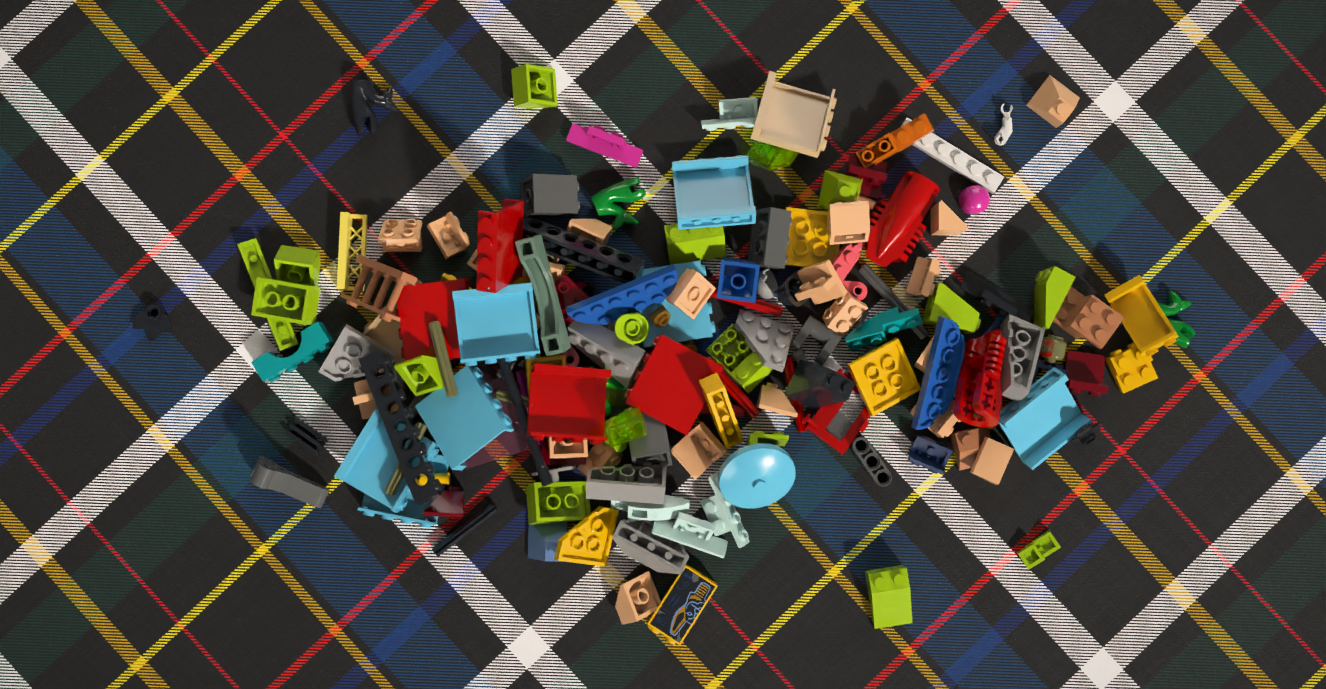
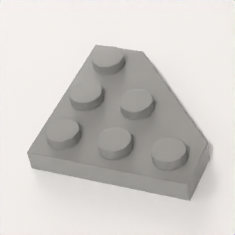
(766, 337)
(344, 356)

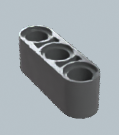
(877, 468)

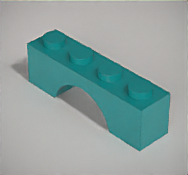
(313, 340)

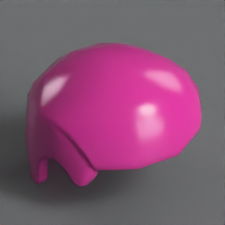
(974, 199)

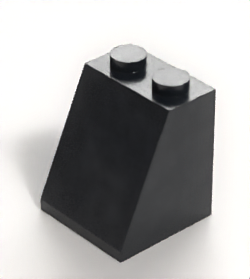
(818, 385)

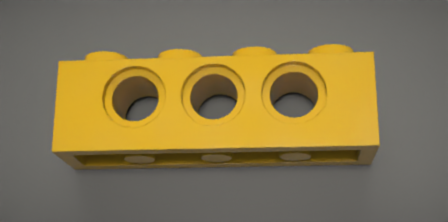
(721, 410)

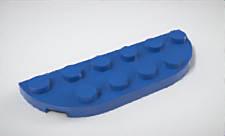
(626, 298)
(940, 373)

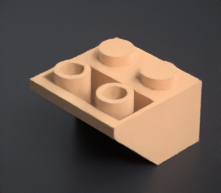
(848, 222)

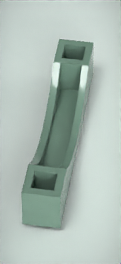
(535, 261)

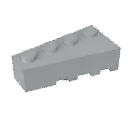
(607, 350)
(1019, 356)
(628, 483)

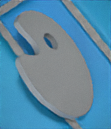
(554, 472)

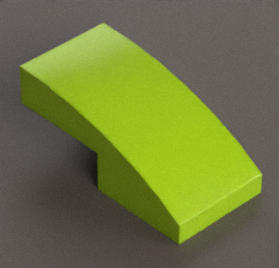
(1038, 549)

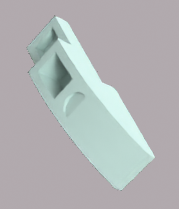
(652, 512)

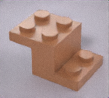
(1087, 318)

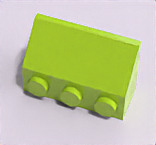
(694, 244)

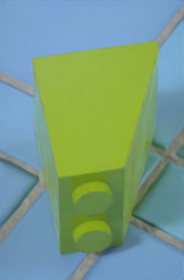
(949, 305)

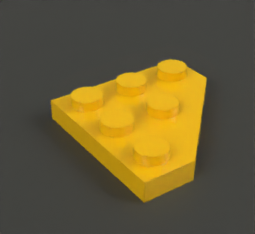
(590, 539)

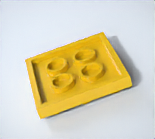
(809, 238)
(884, 377)

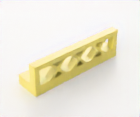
(345, 248)

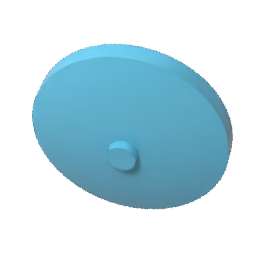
(756, 475)

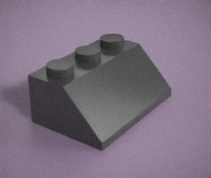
(770, 238)

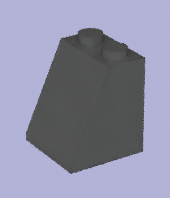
(550, 195)
(653, 446)

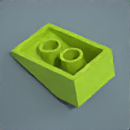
(1049, 294)
(285, 301)
(557, 502)
(889, 596)

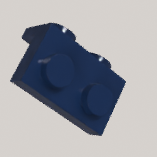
(929, 454)

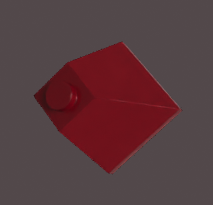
(447, 505)

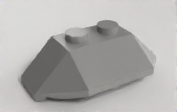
(656, 552)

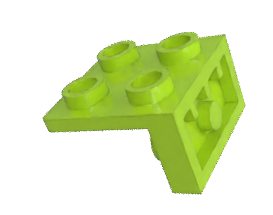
(775, 438)

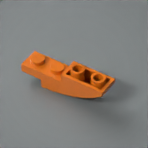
(895, 141)

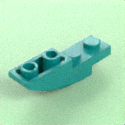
(874, 329)

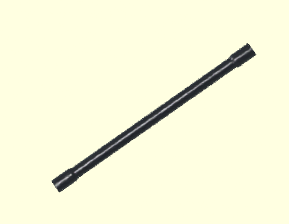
(542, 468)

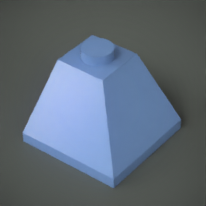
(544, 540)

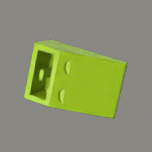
(738, 359)

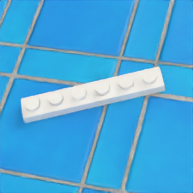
(959, 161)

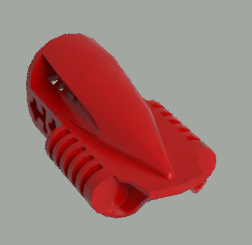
(900, 219)
(982, 381)

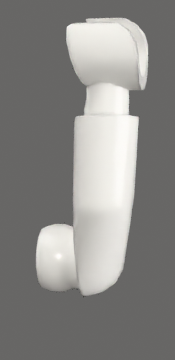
(1006, 129)

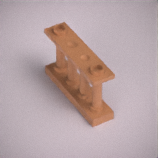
(379, 270)

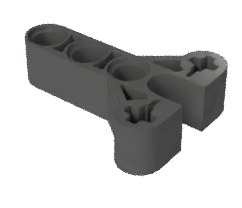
(271, 476)

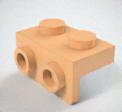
(449, 235)
(922, 277)
(844, 313)
(601, 456)

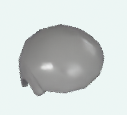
(767, 284)

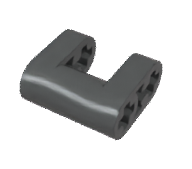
(821, 333)

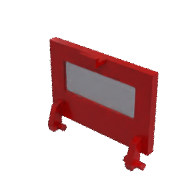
(841, 421)

